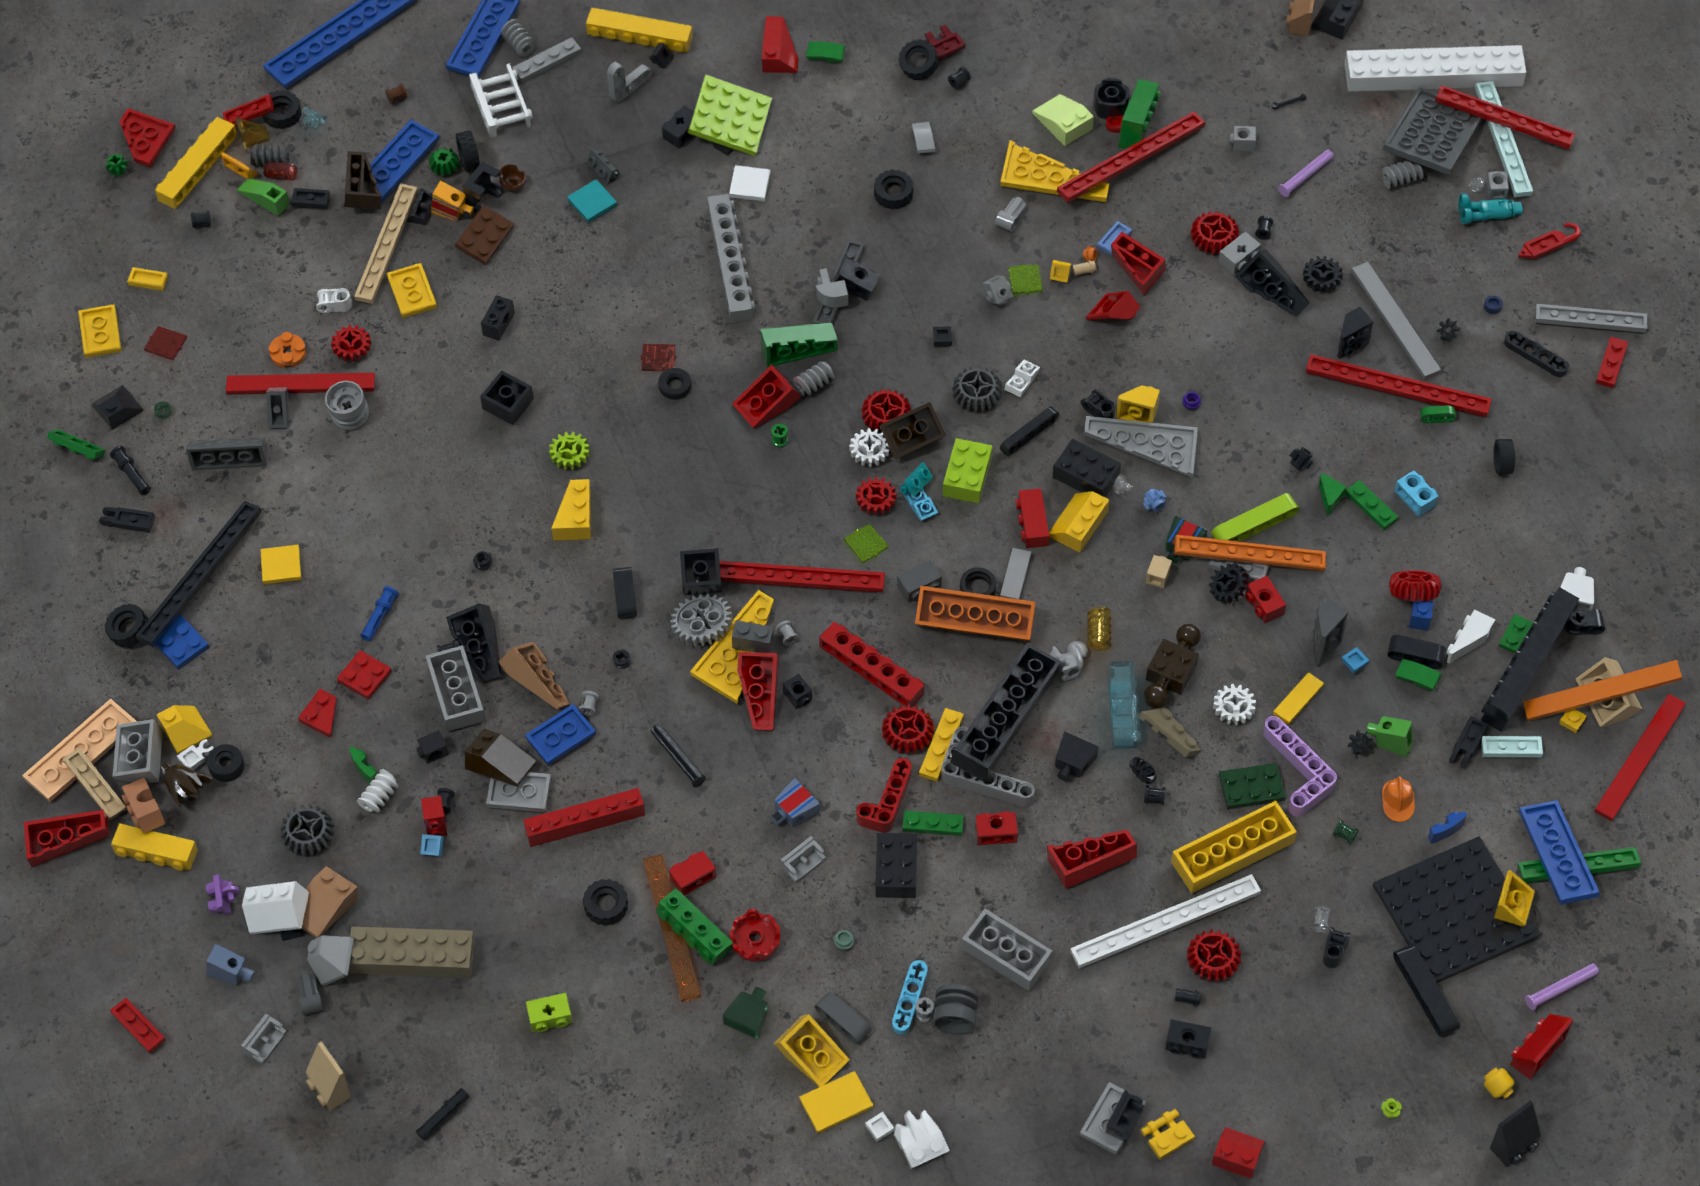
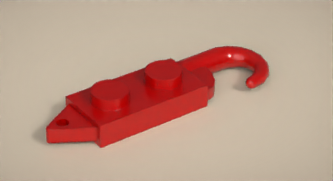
(1548, 243)

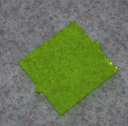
(1025, 279)
(866, 543)

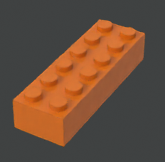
(975, 613)

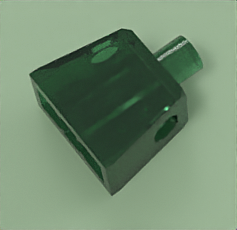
(747, 1013)

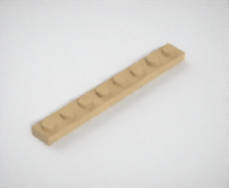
(386, 244)

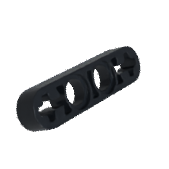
(1538, 351)
(1029, 431)

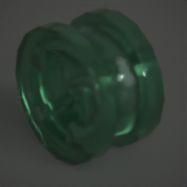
(157, 409)

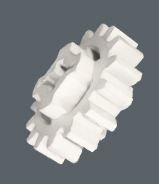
(860, 447)
(1233, 712)

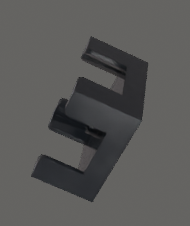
(480, 183)

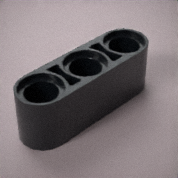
(624, 592)
(1416, 650)

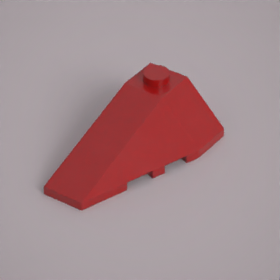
(759, 684)

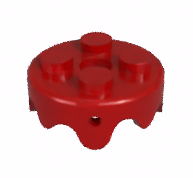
(755, 923)

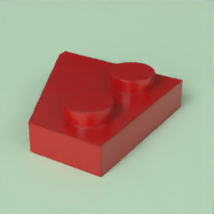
(320, 713)

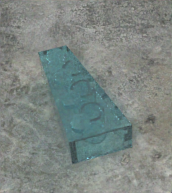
(1123, 705)

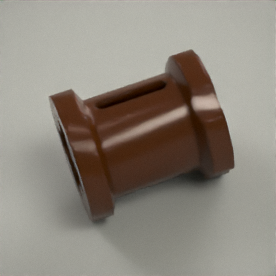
(396, 93)

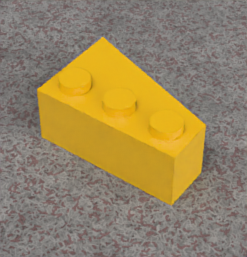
(574, 514)

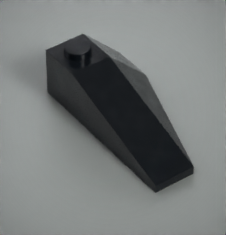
(1268, 279)
(477, 633)

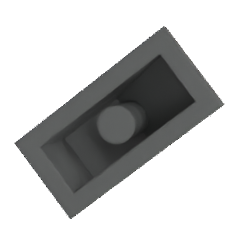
(277, 407)

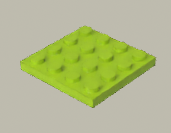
(730, 115)

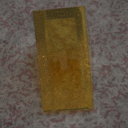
(251, 133)

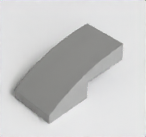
(923, 137)

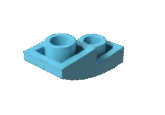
(921, 505)

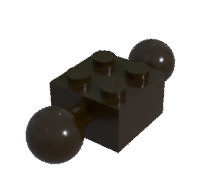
(1172, 666)

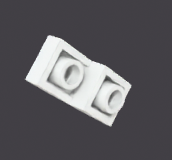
(1022, 378)

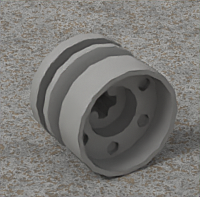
(347, 405)

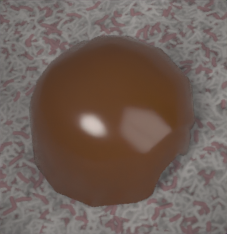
(512, 178)

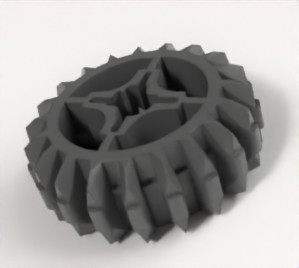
(988, 392)
(301, 839)

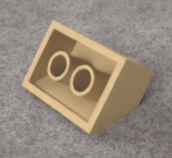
(1614, 709)

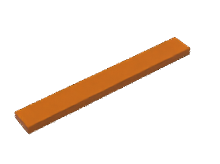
(1250, 552)
(1602, 690)

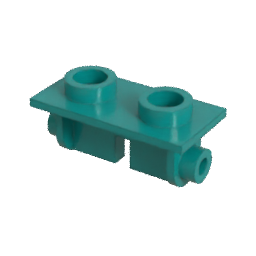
(916, 480)

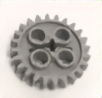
(692, 628)

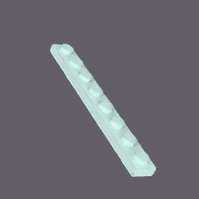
(1506, 145)

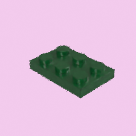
(1252, 786)

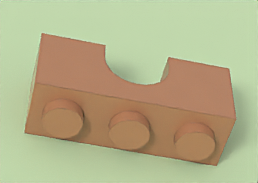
(142, 806)

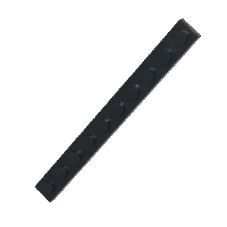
(198, 574)

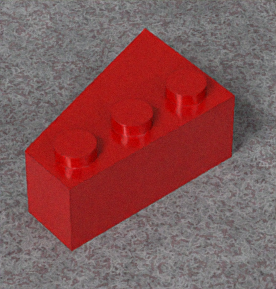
(1138, 261)

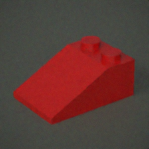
(766, 397)

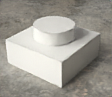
(879, 1126)

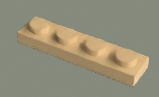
(94, 783)

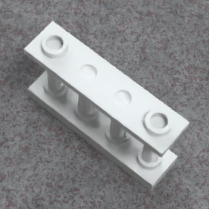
(488, 110)

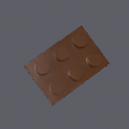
(484, 235)

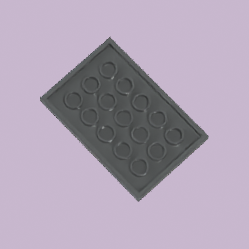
(1431, 133)

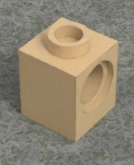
(1158, 571)

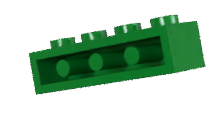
(694, 927)

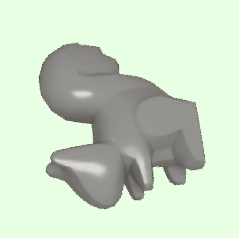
(1072, 660)

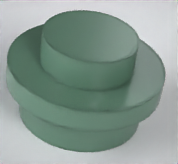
(843, 940)

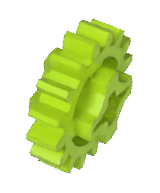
(568, 452)

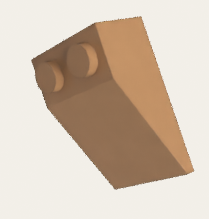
(327, 901)

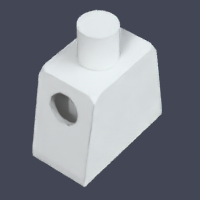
(1581, 587)

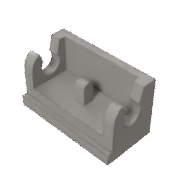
(802, 859)
(263, 1039)

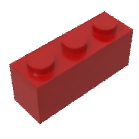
(1032, 518)

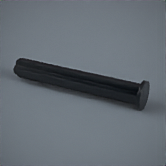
(678, 756)

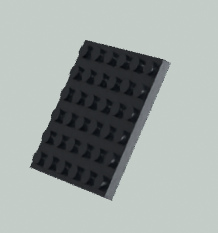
(1450, 909)

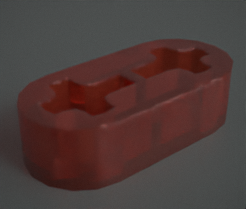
(280, 171)

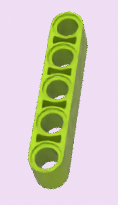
(1257, 519)

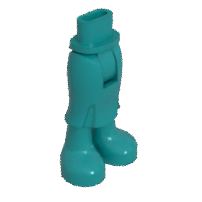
(1487, 209)

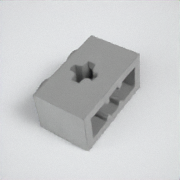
(1239, 253)

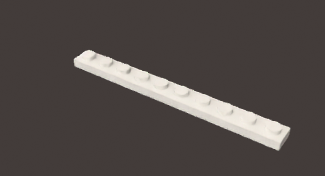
(1165, 921)

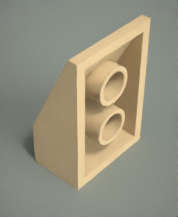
(327, 1079)

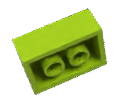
(967, 470)

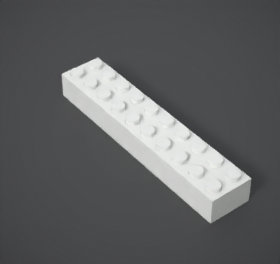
(1434, 67)

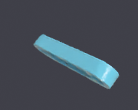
(907, 996)

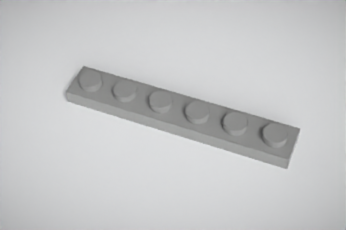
(1591, 318)

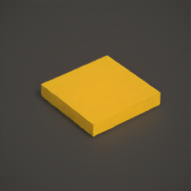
(280, 564)

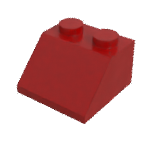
(1237, 1152)

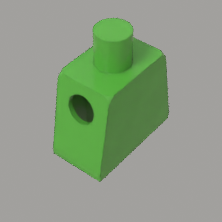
(1393, 735)

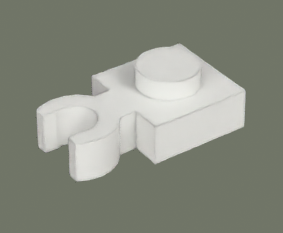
(194, 757)

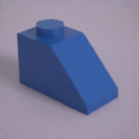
(1421, 615)

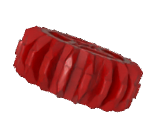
(1213, 232)
(875, 407)
(1415, 585)
(909, 735)
(1202, 945)

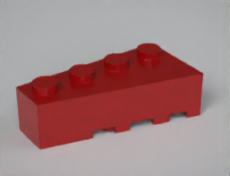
(62, 834)

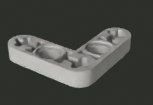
(622, 86)

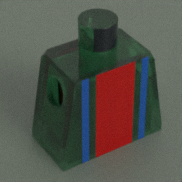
(1182, 527)

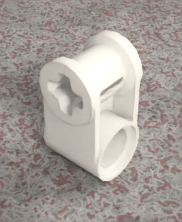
(335, 300)

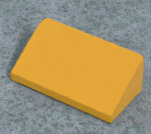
(238, 166)

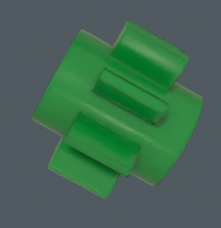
(116, 165)

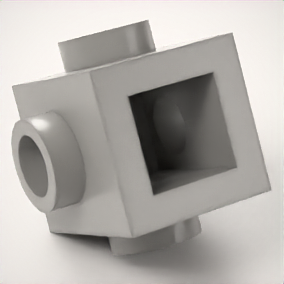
(997, 290)

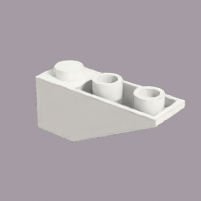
(1473, 635)

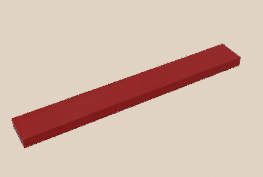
(1505, 117)
(296, 382)
(1640, 757)

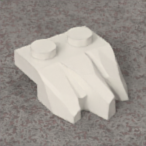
(920, 1139)

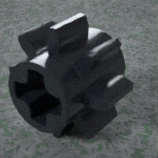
(1452, 325)
(1301, 458)
(1355, 739)

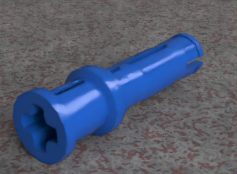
(382, 606)

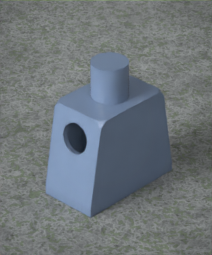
(227, 966)

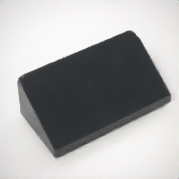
(421, 208)

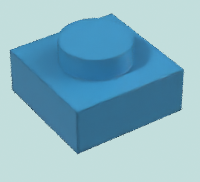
(1355, 660)
(431, 845)

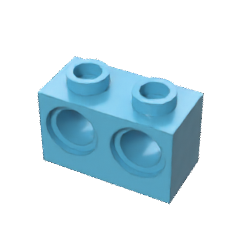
(1414, 495)

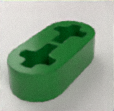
(1438, 414)

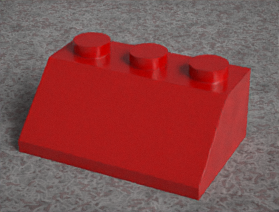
(1540, 1044)

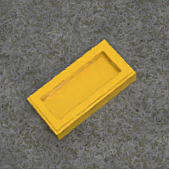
(147, 279)

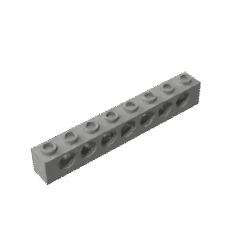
(729, 258)

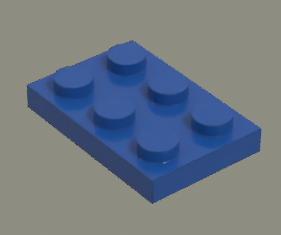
(181, 643)
(560, 734)

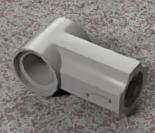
(1009, 217)

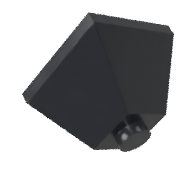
(117, 407)

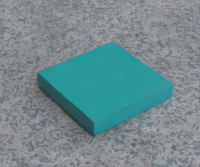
(592, 201)

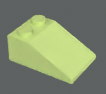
(1065, 118)

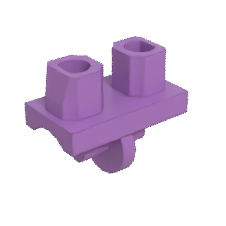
(224, 893)

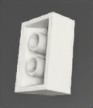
(274, 907)

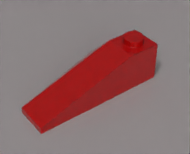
(778, 48)

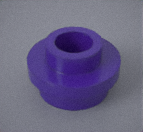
(1191, 396)

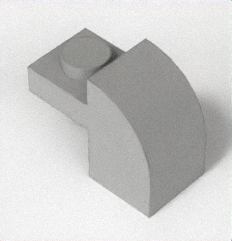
(831, 294)

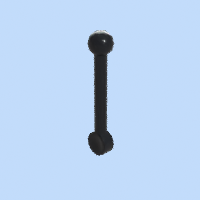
(1275, 105)

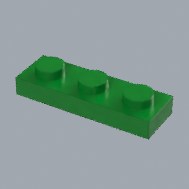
(76, 444)
(1371, 505)
(932, 823)

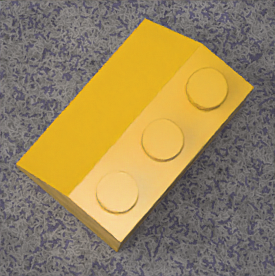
(1079, 520)

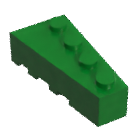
(1139, 113)
(797, 342)

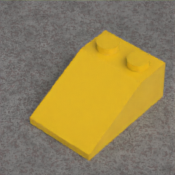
(811, 1050)

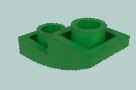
(828, 51)
(1419, 674)
(361, 764)

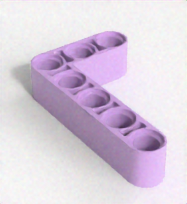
(1302, 764)

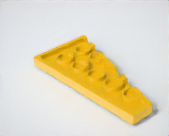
(1041, 173)

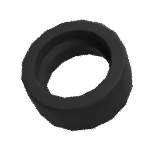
(1504, 456)
(978, 573)

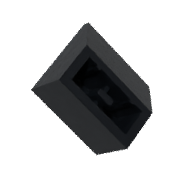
(1355, 332)

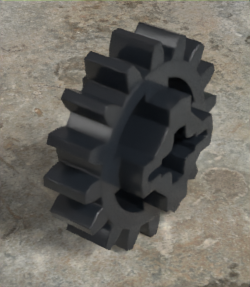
(1322, 274)
(1229, 583)

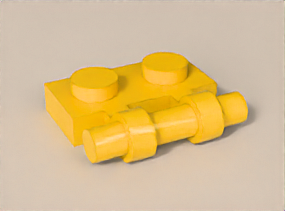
(1172, 1138)

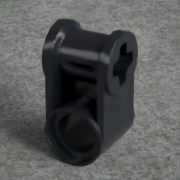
(1098, 405)
(1587, 622)
(1335, 944)

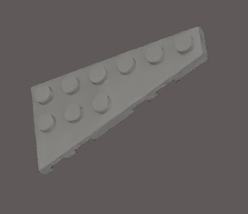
(1159, 443)

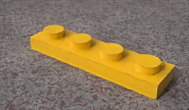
(938, 748)

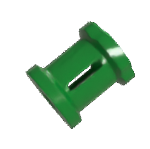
(782, 434)

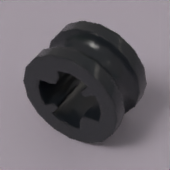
(621, 653)

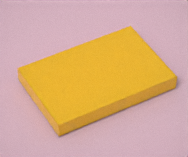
(411, 290)
(99, 331)
(836, 1102)

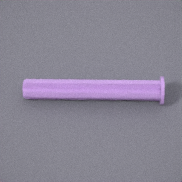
(1305, 173)
(1561, 986)

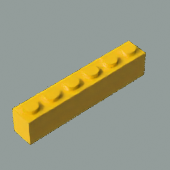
(638, 30)
(195, 163)

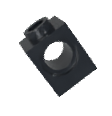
(794, 685)
(432, 747)

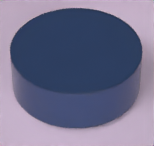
(1493, 304)

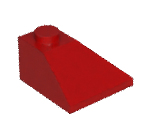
(1115, 307)

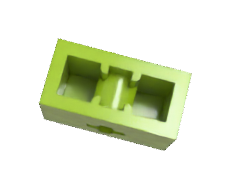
(539, 1009)

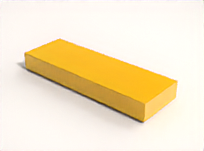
(1298, 698)

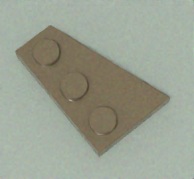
(1176, 735)

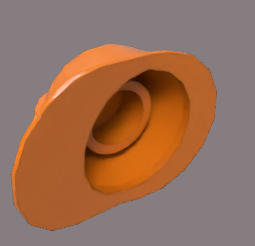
(1398, 800)

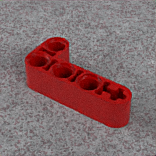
(890, 794)

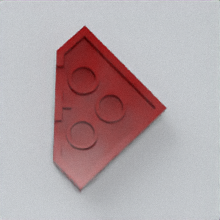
(145, 135)

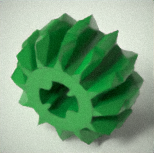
(443, 162)

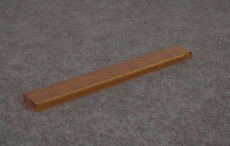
(675, 943)

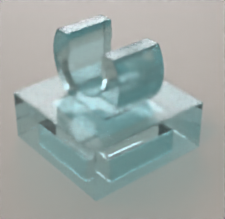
(314, 116)

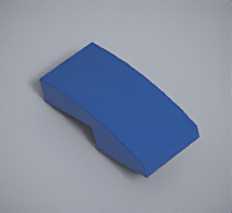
(1452, 823)

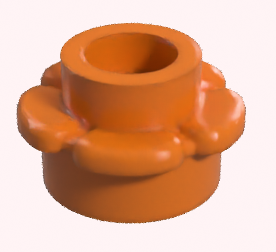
(1090, 254)

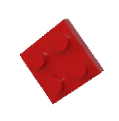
(364, 674)

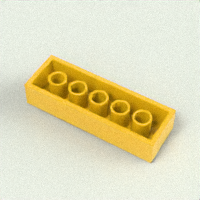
(1233, 847)

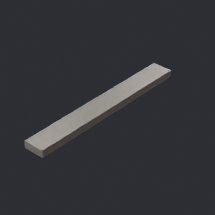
(1396, 320)

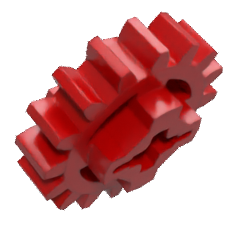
(360, 343)
(876, 496)

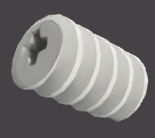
(377, 791)

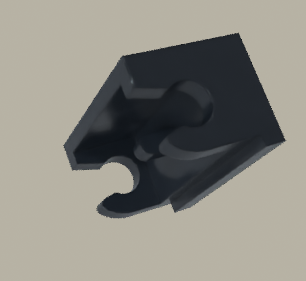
(1125, 1116)

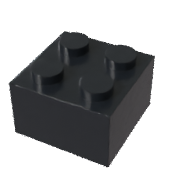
(507, 397)
(700, 571)

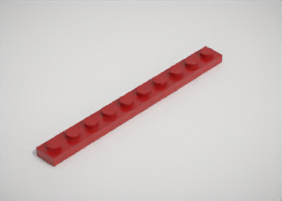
(1130, 157)
(1398, 385)
(802, 576)

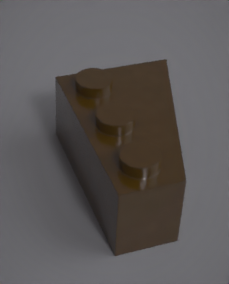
(360, 184)

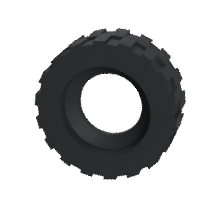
(923, 71)
(288, 119)
(467, 150)
(893, 177)
(118, 617)
(605, 887)

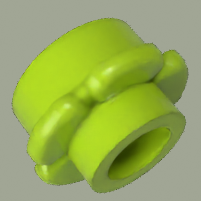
(1391, 1113)

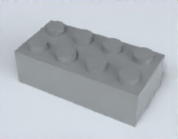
(455, 688)
(1007, 949)

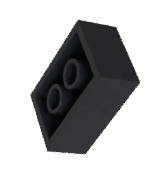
(1086, 469)
(896, 865)

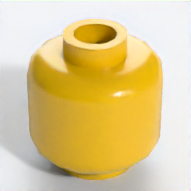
(1499, 1083)

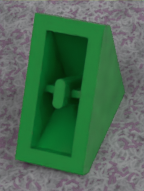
(1331, 492)

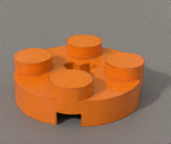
(283, 342)

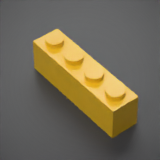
(154, 847)

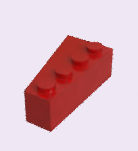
(1091, 857)

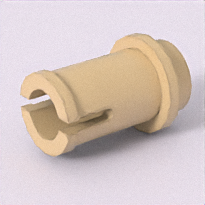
(1083, 268)

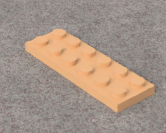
(93, 737)

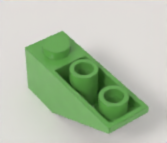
(266, 195)

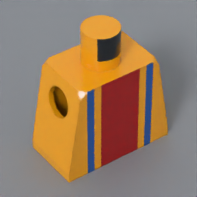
(449, 202)

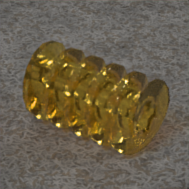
(1099, 628)

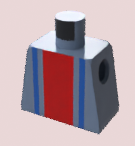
(794, 805)

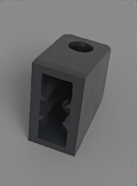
(1074, 756)

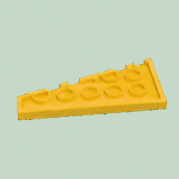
(720, 662)

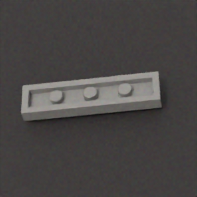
(547, 59)

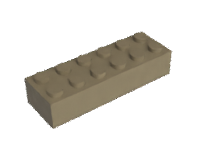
(412, 952)

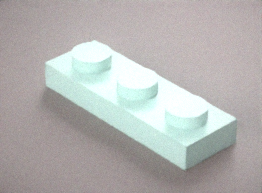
(1511, 746)

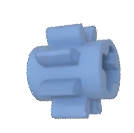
(1154, 500)

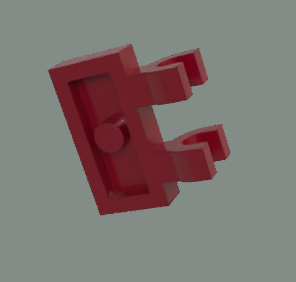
(948, 44)

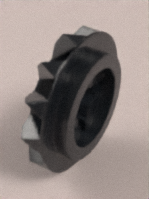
(1143, 770)

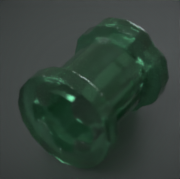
(1345, 832)

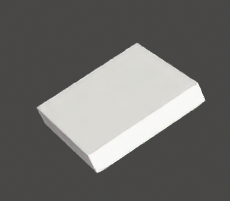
(749, 183)

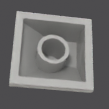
(330, 957)

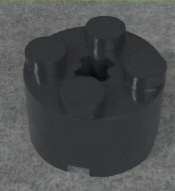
(1110, 98)

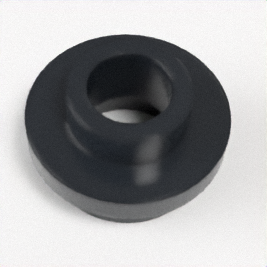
(482, 556)

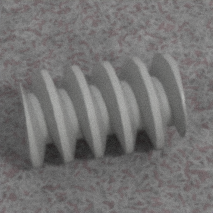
(518, 38)
(1401, 171)
(813, 377)

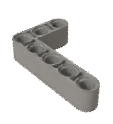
(998, 781)

